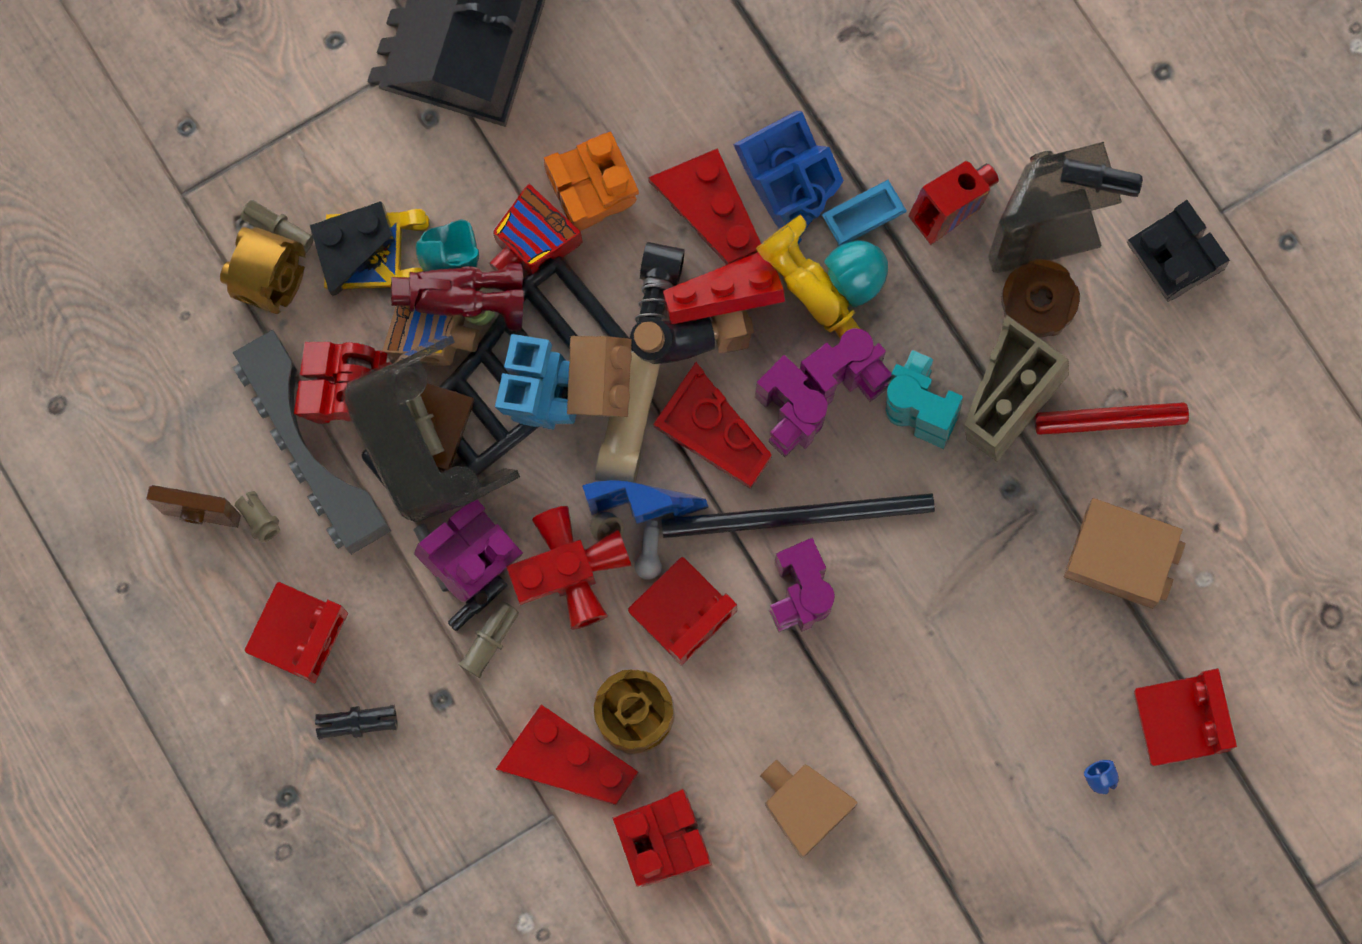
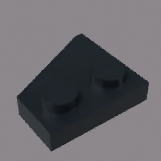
(350, 242)

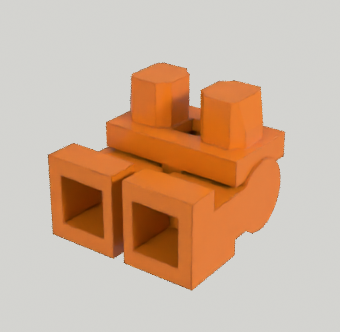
(595, 162)

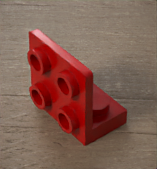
(682, 610)
(296, 632)
(1185, 718)

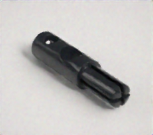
(471, 607)

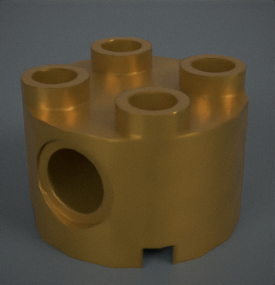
(264, 269)
(634, 711)

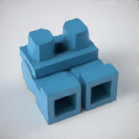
(534, 384)

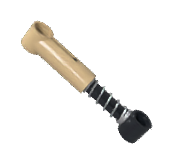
(624, 436)

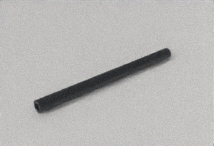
(798, 515)

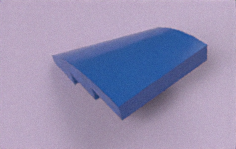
(789, 169)
(644, 500)

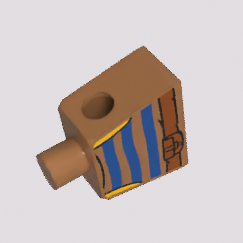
(414, 329)

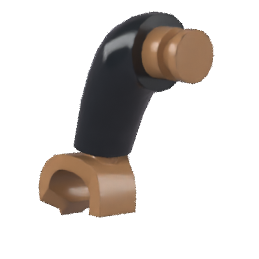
(668, 343)

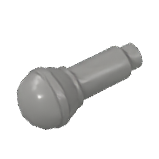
(648, 563)

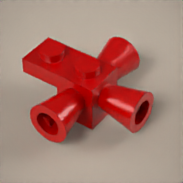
(567, 567)

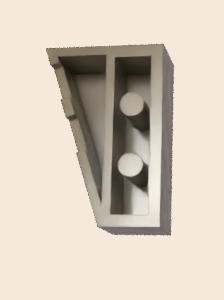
(1014, 388)

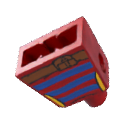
(951, 199)
(533, 233)

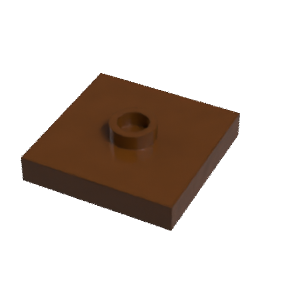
(450, 418)
(193, 506)

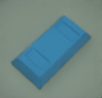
(864, 213)

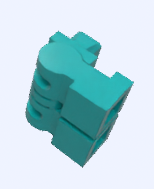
(914, 405)

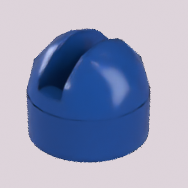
(1102, 776)

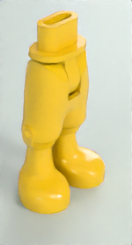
(807, 278)

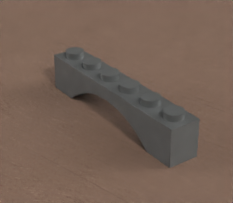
(273, 377)

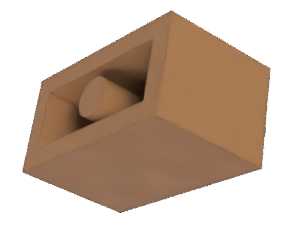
(599, 376)

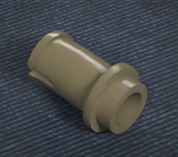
(262, 523)

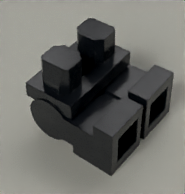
(1177, 252)

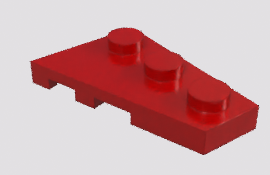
(710, 203)
(725, 290)
(712, 429)
(567, 759)

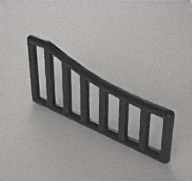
(458, 379)

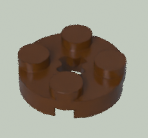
(1059, 288)

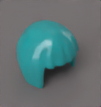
(448, 247)
(857, 271)

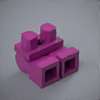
(849, 361)
(801, 408)
(467, 551)
(811, 596)

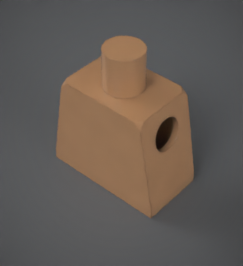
(805, 805)

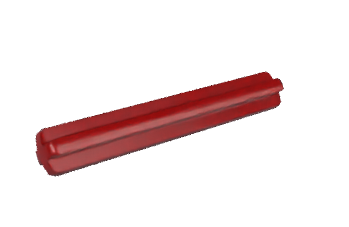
(1111, 418)

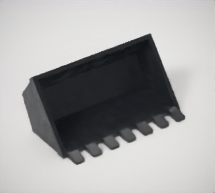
(459, 54)

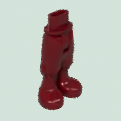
(458, 294)

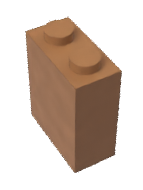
(1125, 554)

